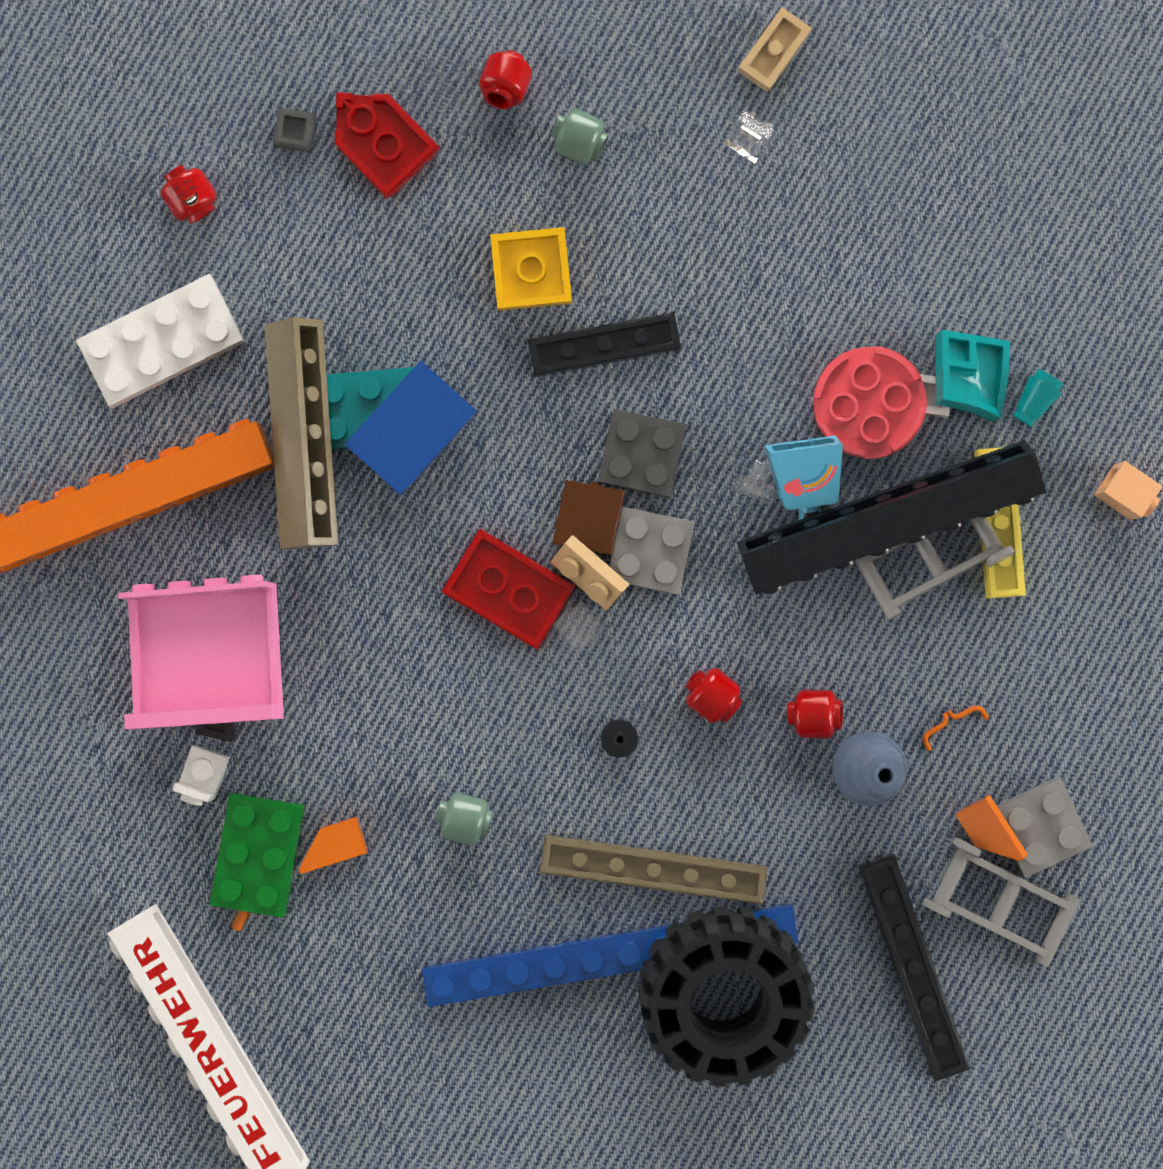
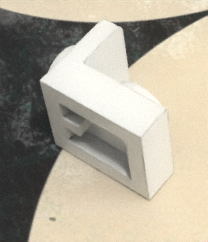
(201, 775)

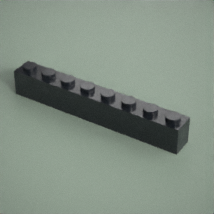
(892, 517)

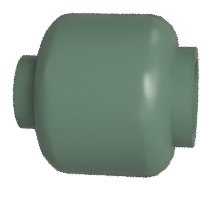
(579, 136)
(464, 819)

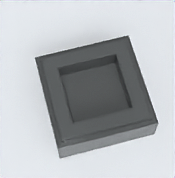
(294, 130)

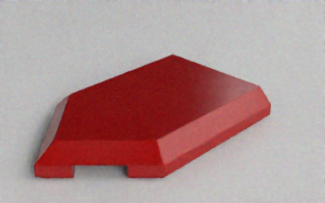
(381, 140)

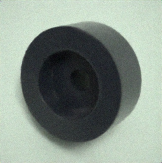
(612, 731)

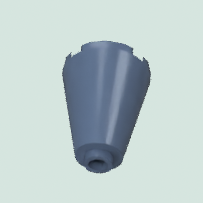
(858, 764)

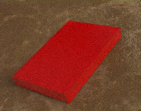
(508, 589)

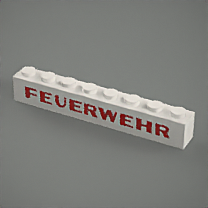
(205, 1043)

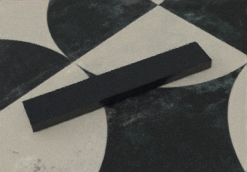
(913, 967)

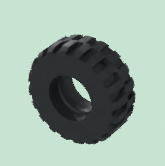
(734, 1047)

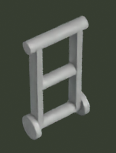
(993, 555)
(942, 905)

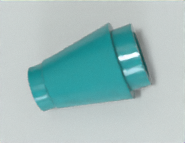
(1037, 397)

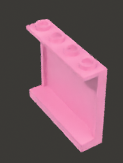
(204, 653)

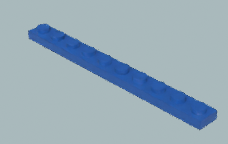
(558, 963)

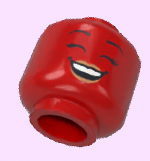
(188, 194)

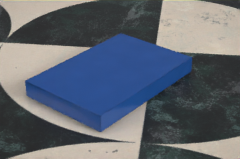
(411, 428)

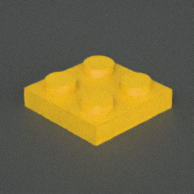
(531, 269)

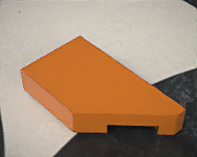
(990, 829)
(335, 844)

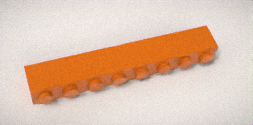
(133, 494)

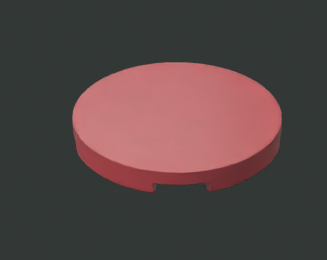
(870, 401)

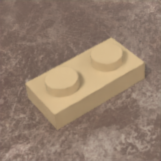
(774, 49)
(589, 573)

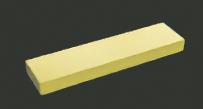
(1007, 576)

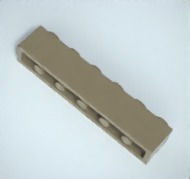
(301, 433)

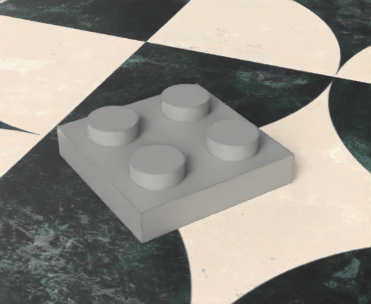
(652, 550)
(1045, 826)

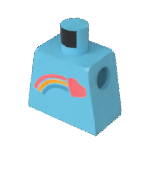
(806, 473)

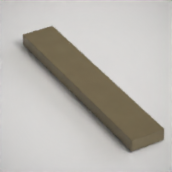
(654, 869)

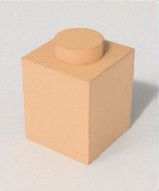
(1129, 491)

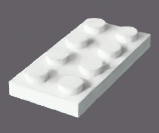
(160, 341)

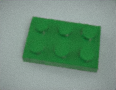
(257, 855)

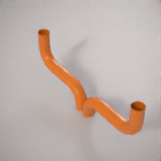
(954, 716)

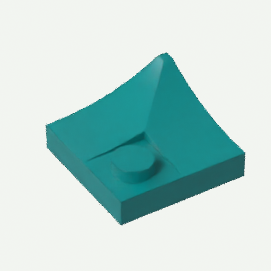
(971, 373)

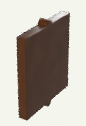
(589, 515)

